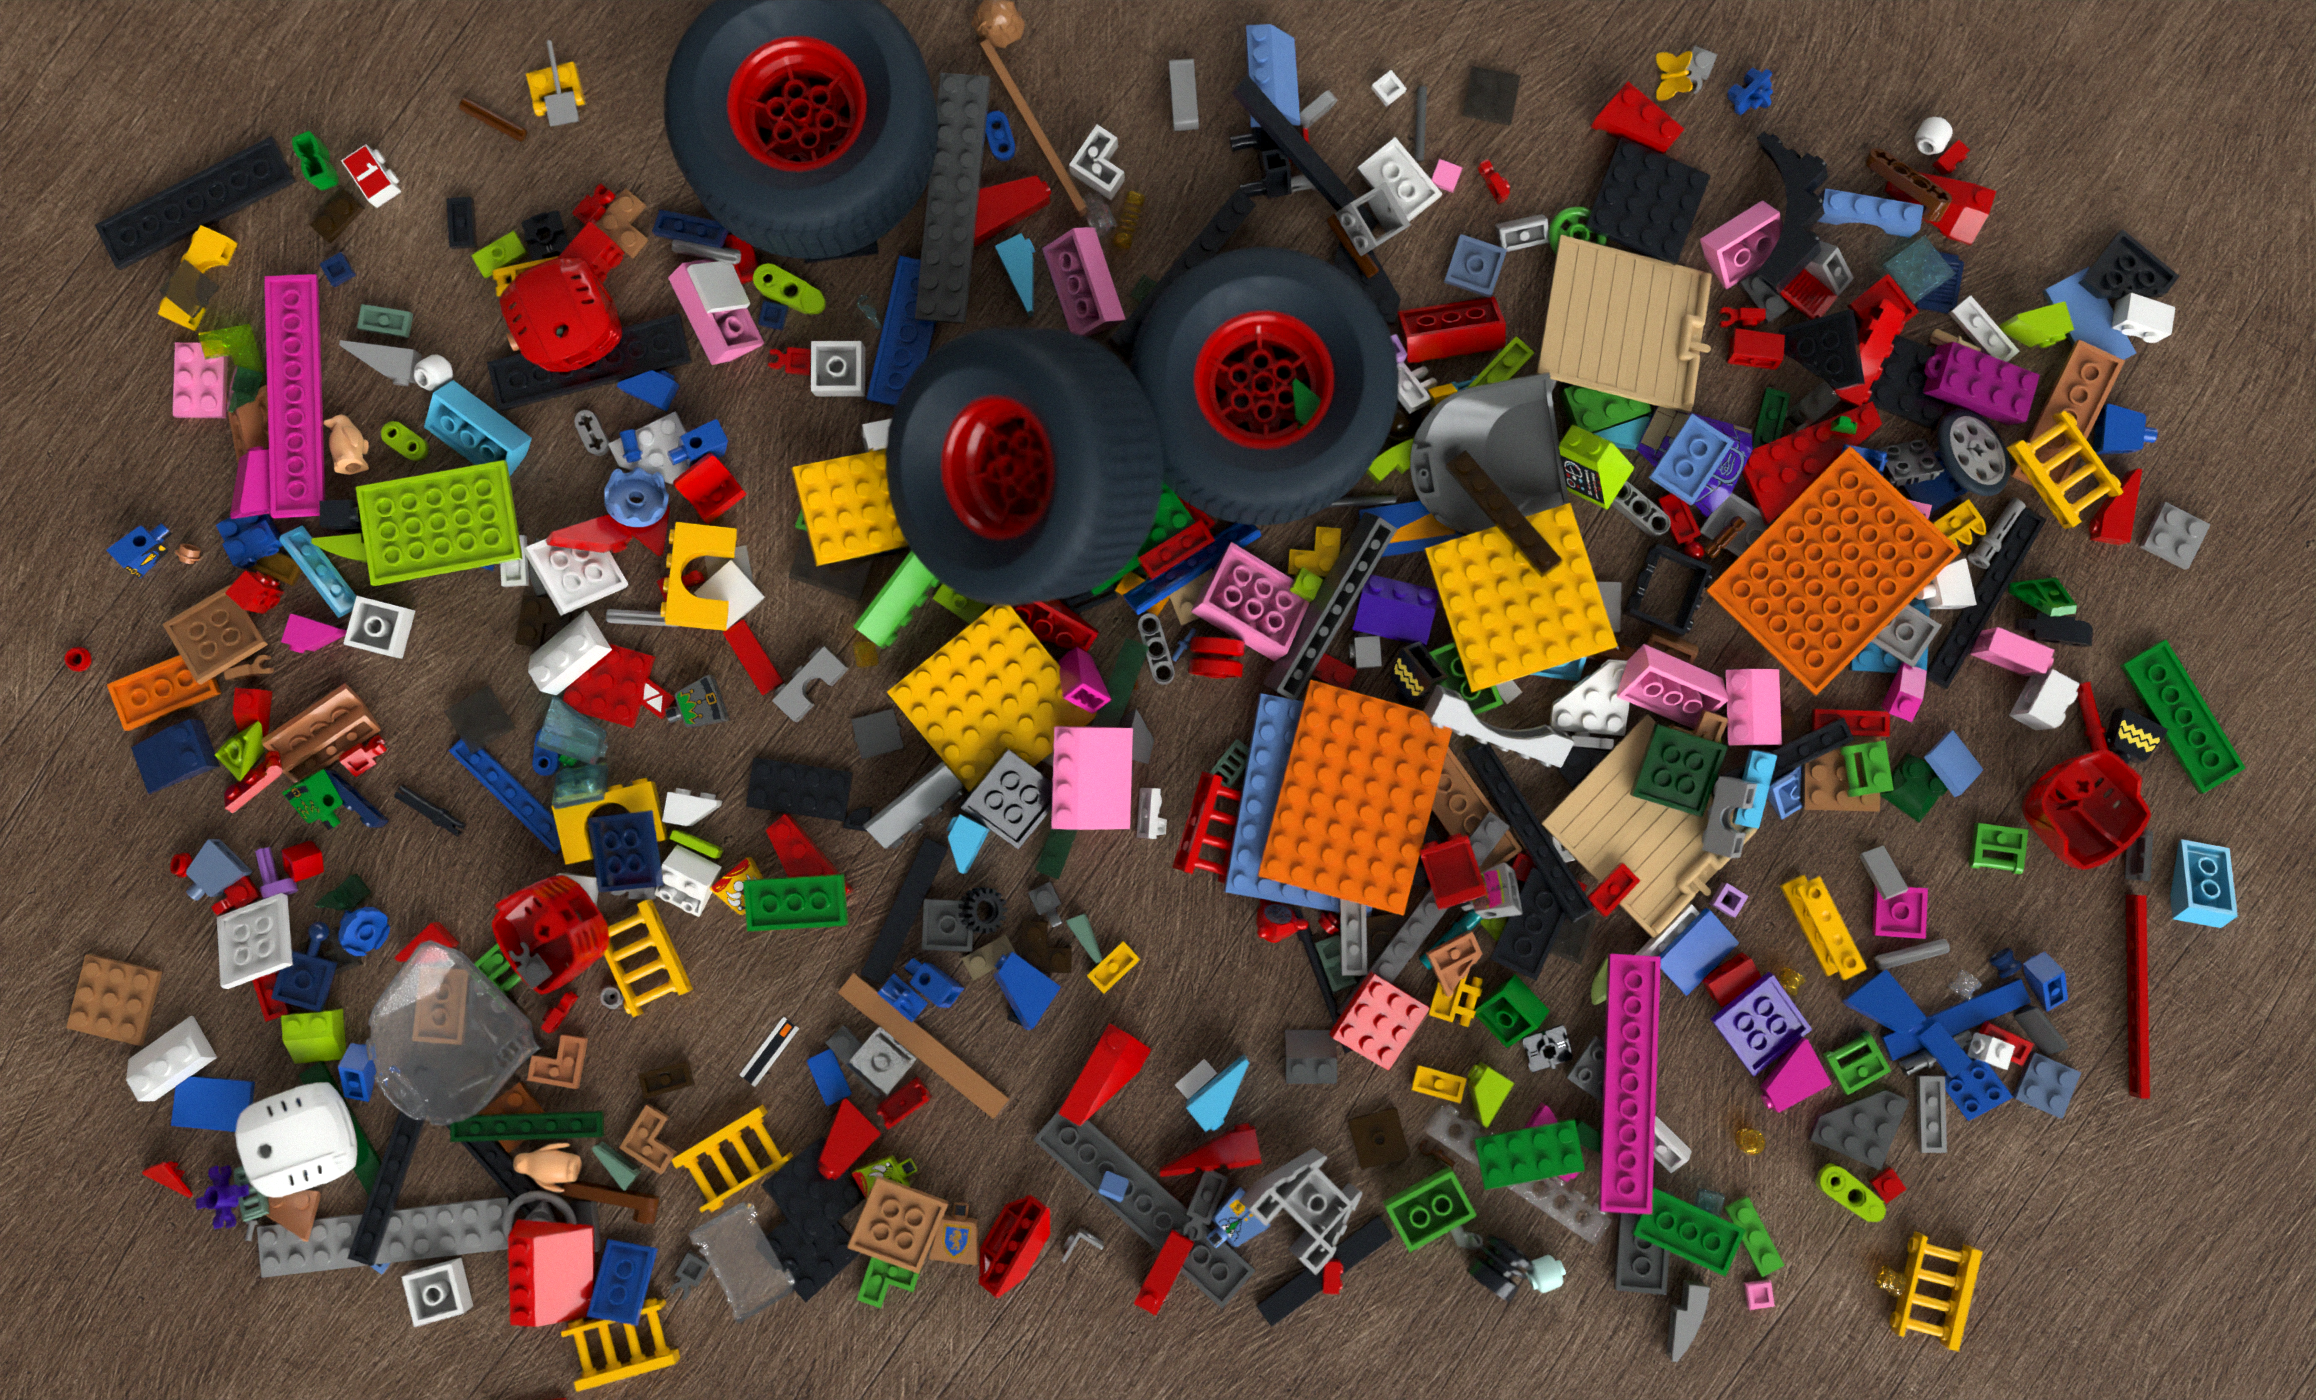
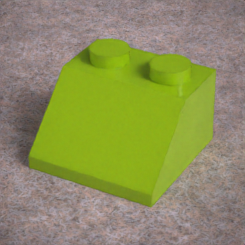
(2040, 326)
(314, 1035)
(1487, 1091)

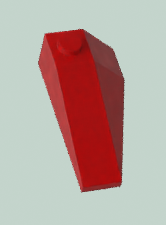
(1966, 211)
(1057, 624)
(1108, 1069)
(1233, 1148)

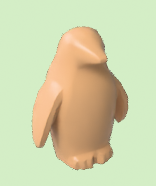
(346, 445)
(549, 1166)

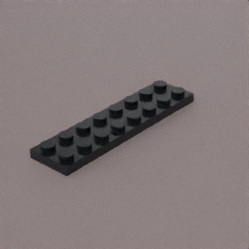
(195, 202)
(642, 348)

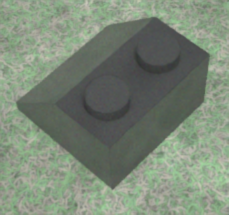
(1310, 1057)

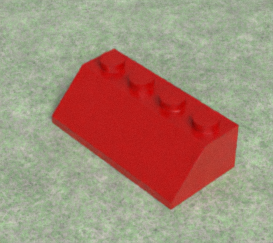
(1452, 329)

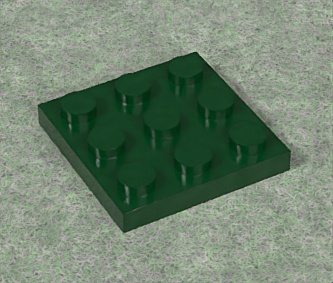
(1678, 770)

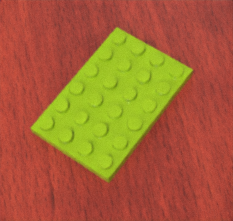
(439, 523)

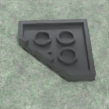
(1862, 1127)

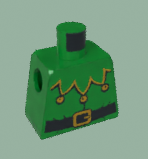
(315, 799)

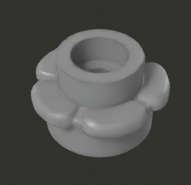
(606, 999)

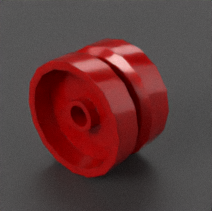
(1216, 657)

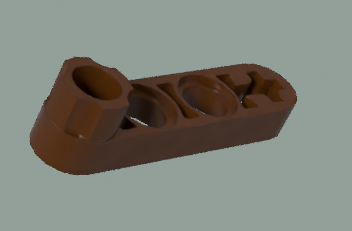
(1911, 182)
(644, 1204)

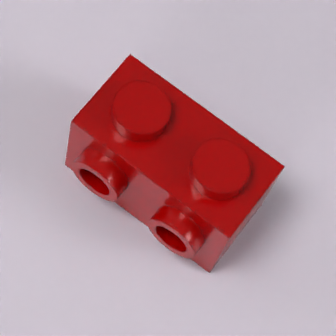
(255, 592)

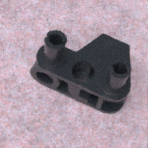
(1274, 181)

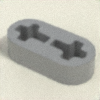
(1317, 109)
(597, 430)

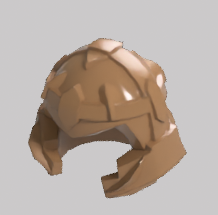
(998, 22)

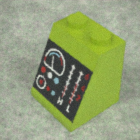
(1593, 466)

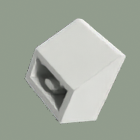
(687, 880)

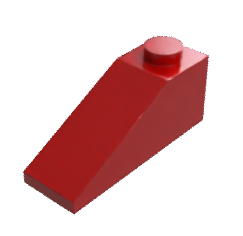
(2116, 516)
(593, 535)
(1164, 1272)

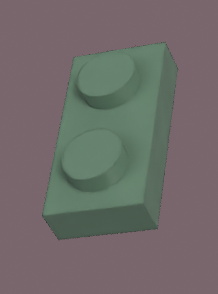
(385, 321)

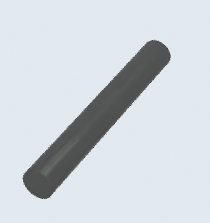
(1420, 123)
(1365, 501)

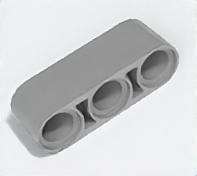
(1183, 94)
(1650, 511)
(1148, 639)

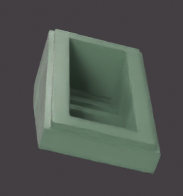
(1243, 748)
(1082, 930)
(618, 1166)
(245, 1202)

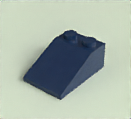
(175, 755)

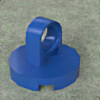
(363, 930)

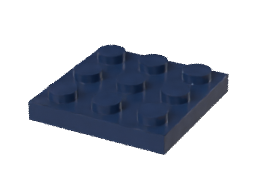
(625, 851)

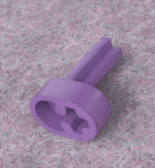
(271, 883)

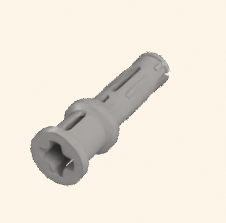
(1991, 542)

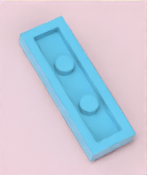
(1758, 771)

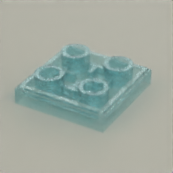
(1918, 269)
(580, 785)

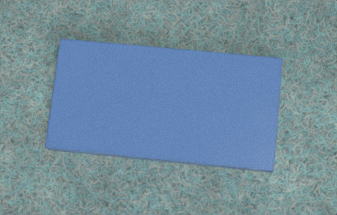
(2090, 317)

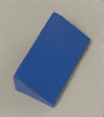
(829, 1077)

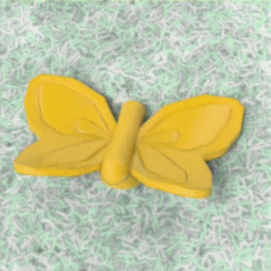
(1675, 74)

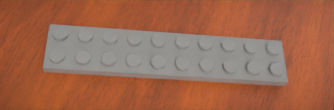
(1902, 637)
(410, 1236)

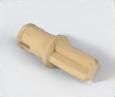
(1940, 337)

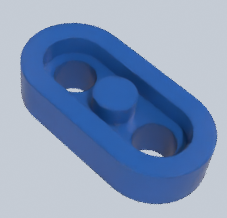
(1000, 137)
(540, 754)

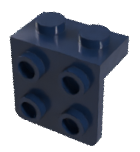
(1936, 491)

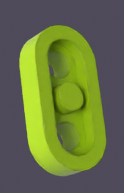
(403, 441)

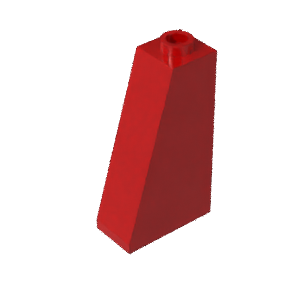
(1008, 204)

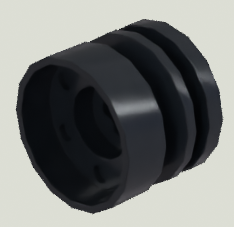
(1500, 1267)

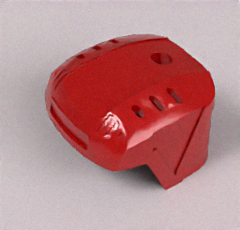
(550, 298)
(2085, 825)
(552, 929)

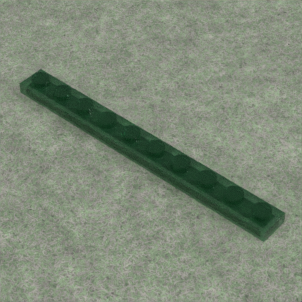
(1110, 715)

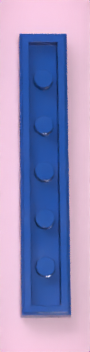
(1152, 592)
(510, 793)
(1961, 1016)

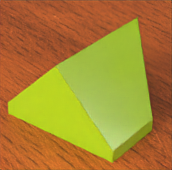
(242, 750)

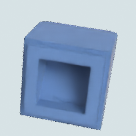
(1113, 1186)

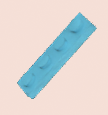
(319, 571)

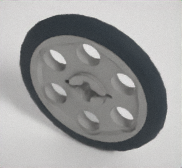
(1973, 452)

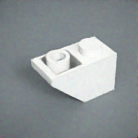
(686, 809)

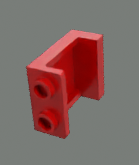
(1452, 871)

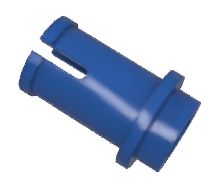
(630, 446)

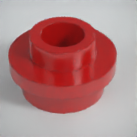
(71, 659)
(180, 864)
(1329, 922)

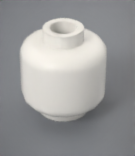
(1933, 135)
(433, 372)

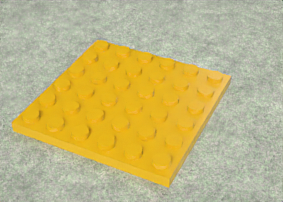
(1507, 615)
(988, 693)

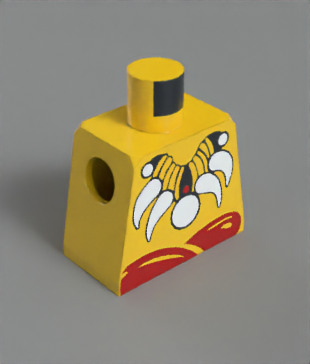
(731, 888)

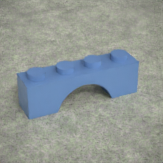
(1890, 215)

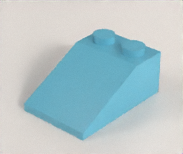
(2203, 885)
(1214, 1099)

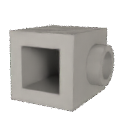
(1365, 651)

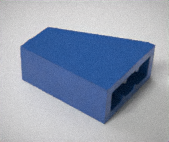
(1024, 988)
(1887, 1004)

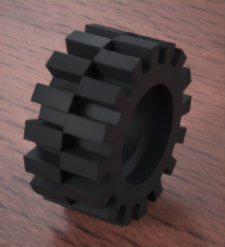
(970, 905)

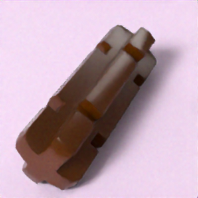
(1725, 537)

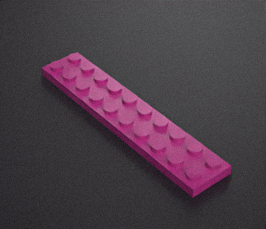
(294, 395)
(1629, 1084)

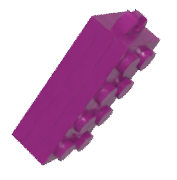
(1980, 383)

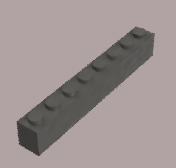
(1331, 605)

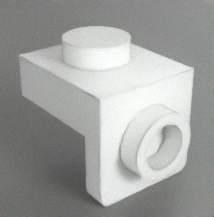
(1991, 1050)

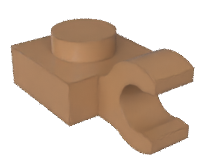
(243, 670)

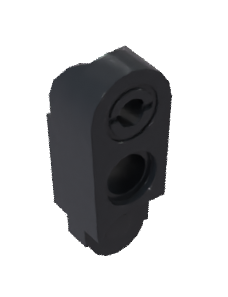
(2057, 630)

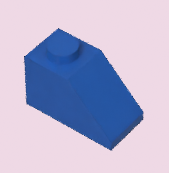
(652, 388)
(2046, 980)
(357, 1073)

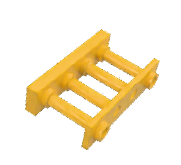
(2039, 472)
(1823, 926)
(667, 959)
(733, 1134)
(1961, 1285)
(614, 1369)

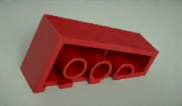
(798, 851)

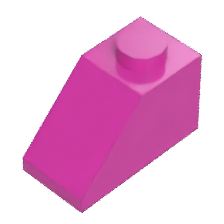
(309, 634)
(1905, 692)

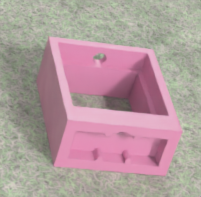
(2012, 652)

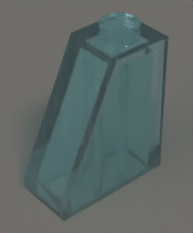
(571, 733)

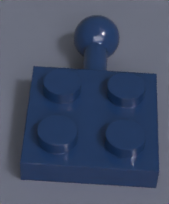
(309, 976)

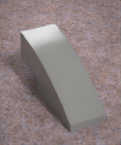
(1686, 1318)

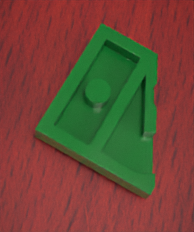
(2045, 595)

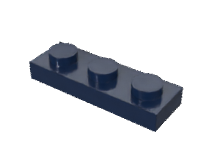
(689, 229)
(355, 801)

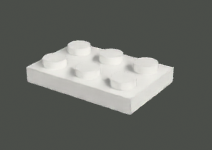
(1403, 176)

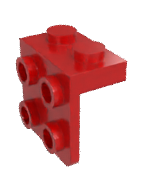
(709, 487)

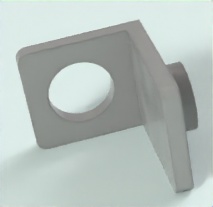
(1072, 1240)

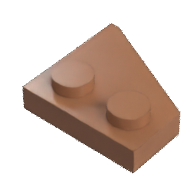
(1453, 960)
(295, 1211)

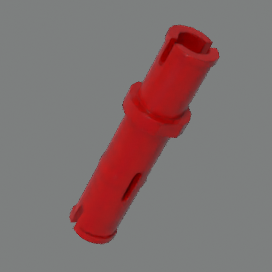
(2091, 718)

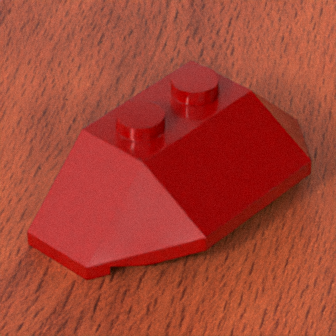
(1013, 1244)

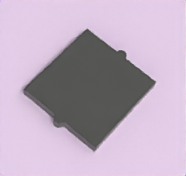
(877, 733)

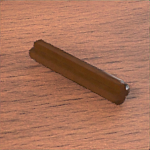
(492, 119)
(1364, 262)

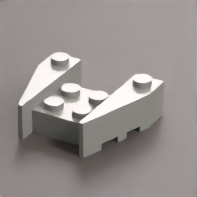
(1310, 1201)

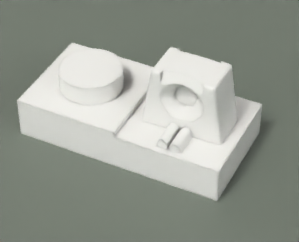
(1148, 822)

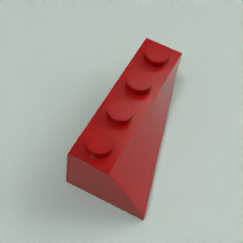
(1875, 344)

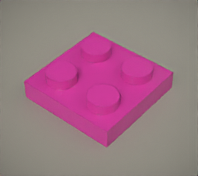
(1901, 915)

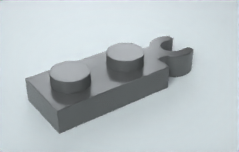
(1204, 1201)

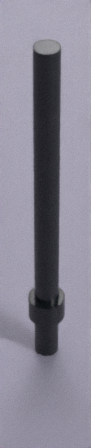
(1305, 937)

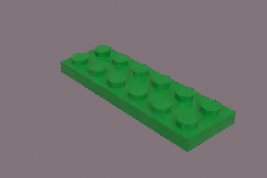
(2180, 708)

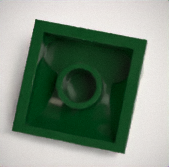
(1914, 787)

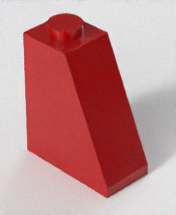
(846, 1140)

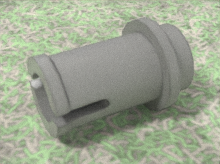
(1301, 183)

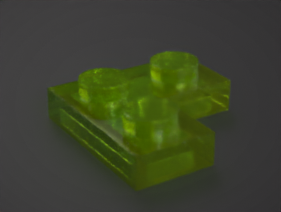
(232, 341)

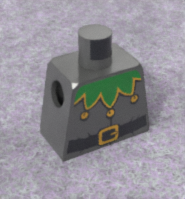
(699, 704)

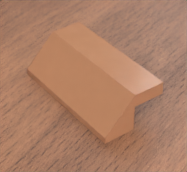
(250, 424)
(322, 733)

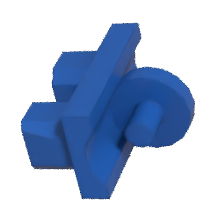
(1755, 94)
(902, 997)

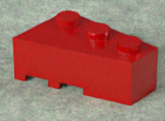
(1638, 120)

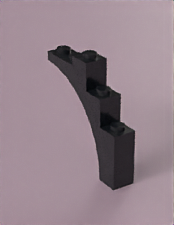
(1803, 209)

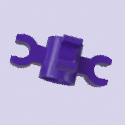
(222, 1197)

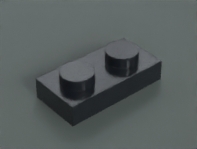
(461, 223)

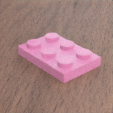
(199, 383)

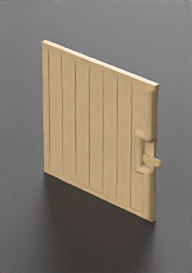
(1625, 324)
(1658, 843)

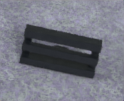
(1070, 602)

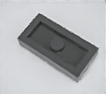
(1763, 297)

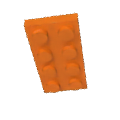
(158, 692)

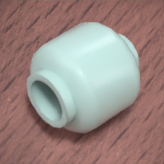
(1546, 1274)

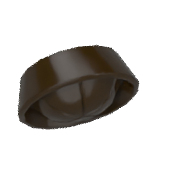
(1404, 424)

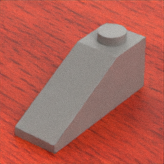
(390, 361)

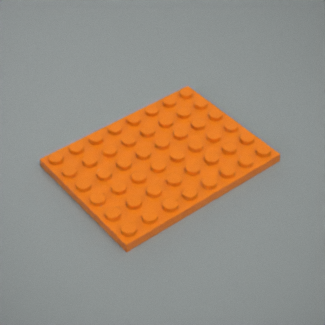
(1832, 570)
(1355, 798)

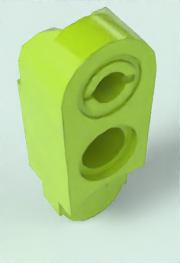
(806, 300)
(1865, 1203)

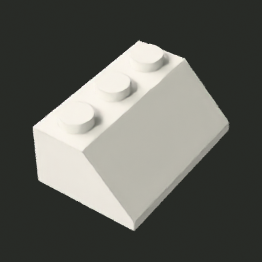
(568, 655)
(169, 1061)

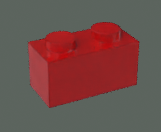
(1954, 154)
(1331, 1277)

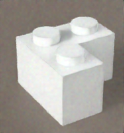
(1093, 165)

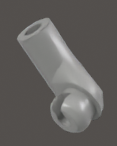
(1466, 1239)

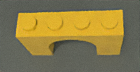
(689, 543)
(573, 821)

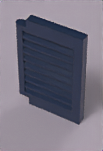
(1946, 295)

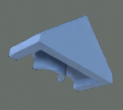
(1785, 793)

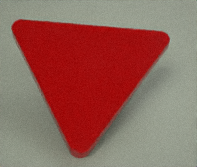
(652, 535)
(164, 1174)

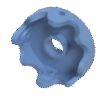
(636, 484)

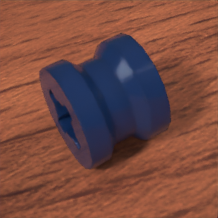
(2005, 962)

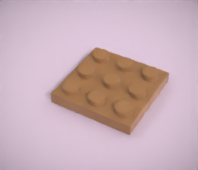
(214, 635)
(1827, 782)
(114, 999)
(897, 1224)

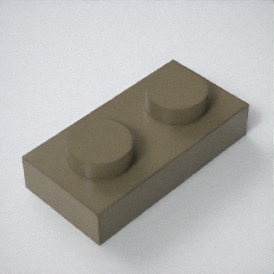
(984, 958)

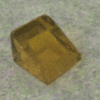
(865, 654)

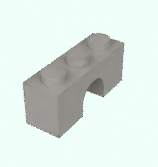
(793, 697)
(1720, 835)

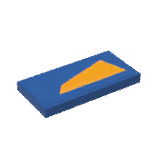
(1415, 528)

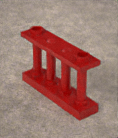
(1196, 825)

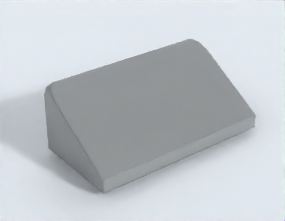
(1523, 232)

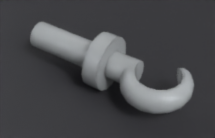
(251, 1224)

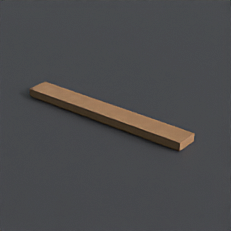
(1033, 128)
(924, 1046)

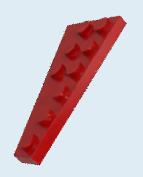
(1789, 465)

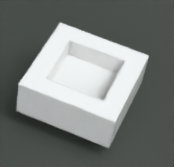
(1388, 88)

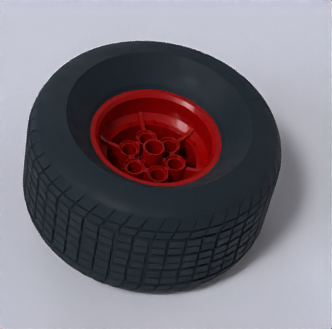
(829, 199)
(1333, 340)
(973, 476)

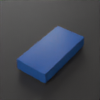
(1944, 1049)

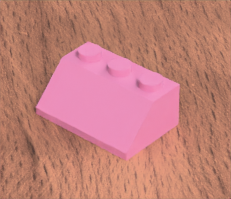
(1742, 243)
(1753, 707)

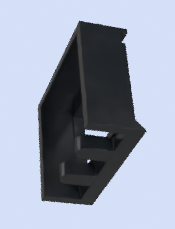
(1691, 601)

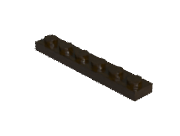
(1504, 514)

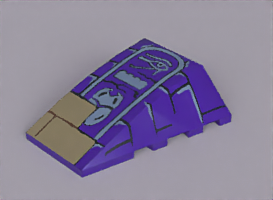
(1662, 430)

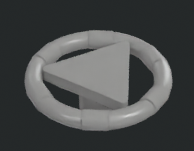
(541, 1212)

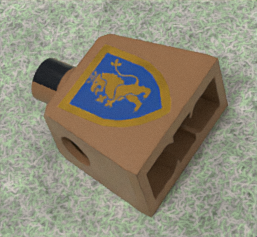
(957, 1237)

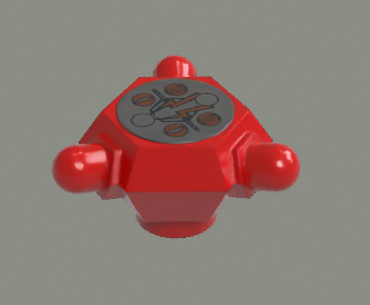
(1277, 921)

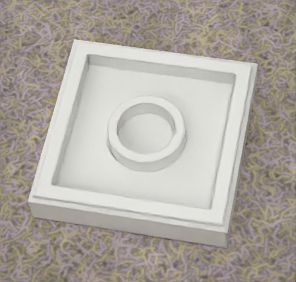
(718, 286)
(732, 586)

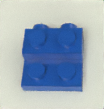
(249, 539)

